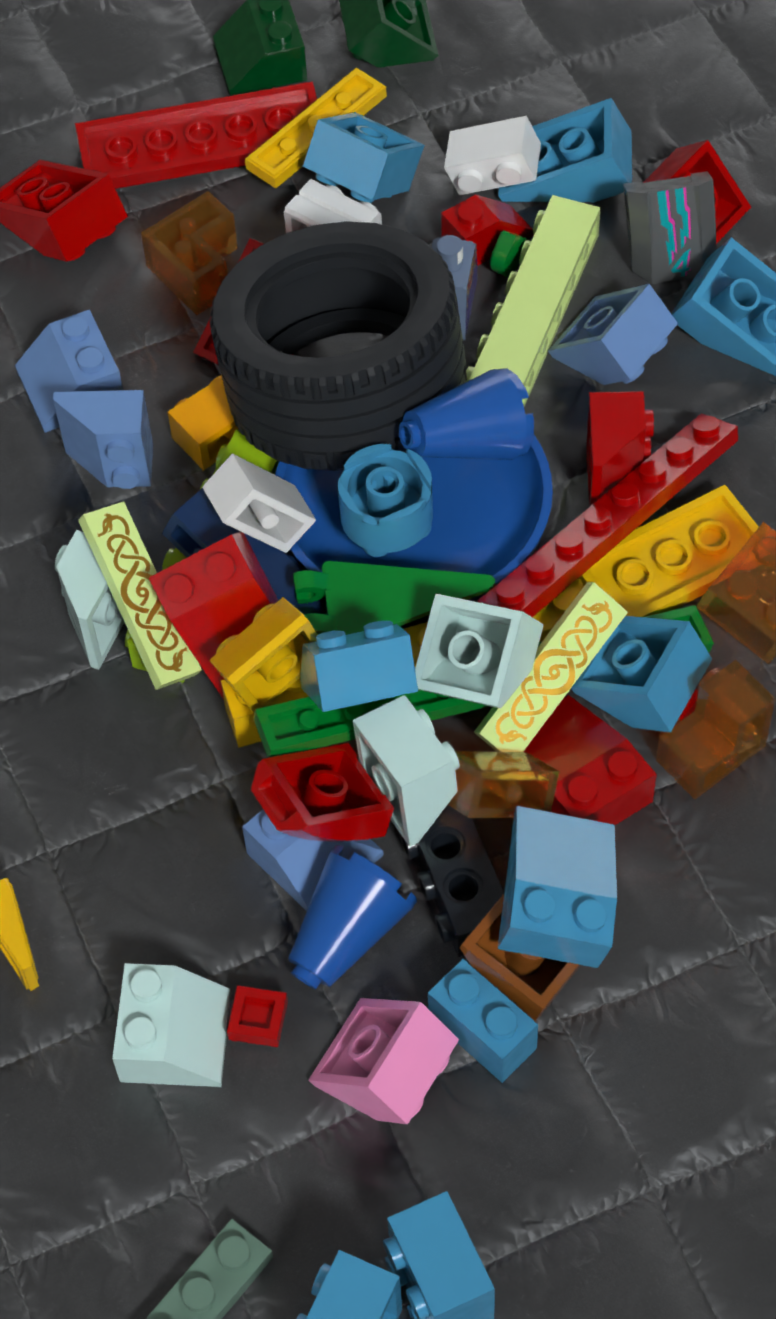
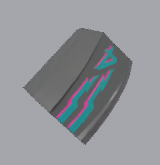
(670, 226)

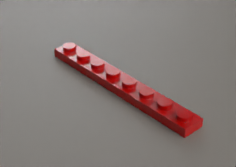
(613, 516)

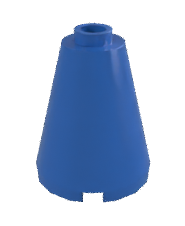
(472, 420)
(345, 917)

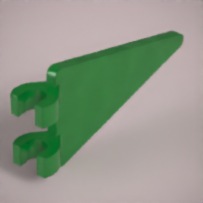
(374, 593)

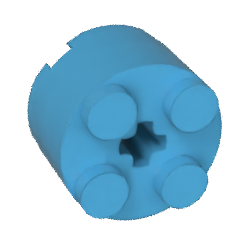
(385, 499)

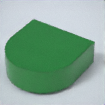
(506, 253)

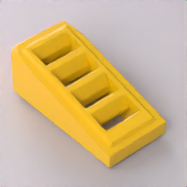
(14, 938)

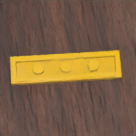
(288, 148)

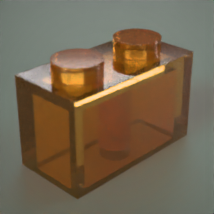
(500, 781)

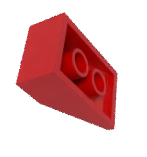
(60, 208)
(214, 596)
(597, 766)

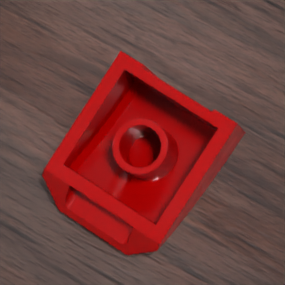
(322, 795)

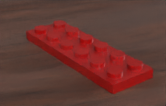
(188, 136)

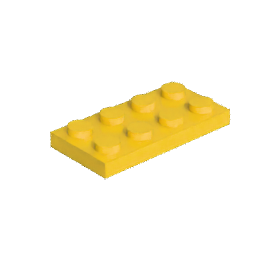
(674, 555)

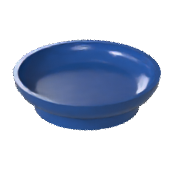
(482, 521)

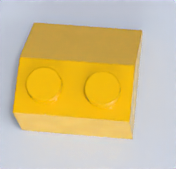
(266, 654)

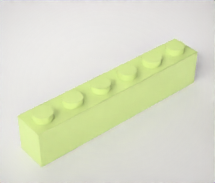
(539, 291)

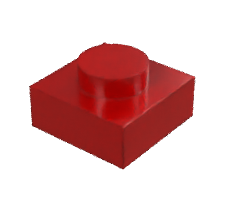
(257, 1016)

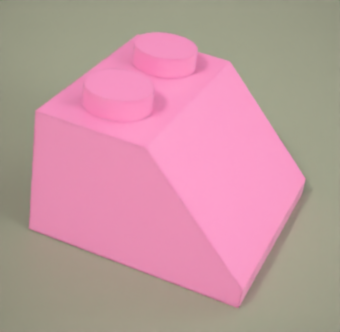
(385, 1058)

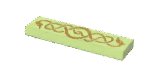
(126, 571)
(555, 670)

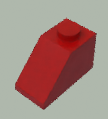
(481, 222)

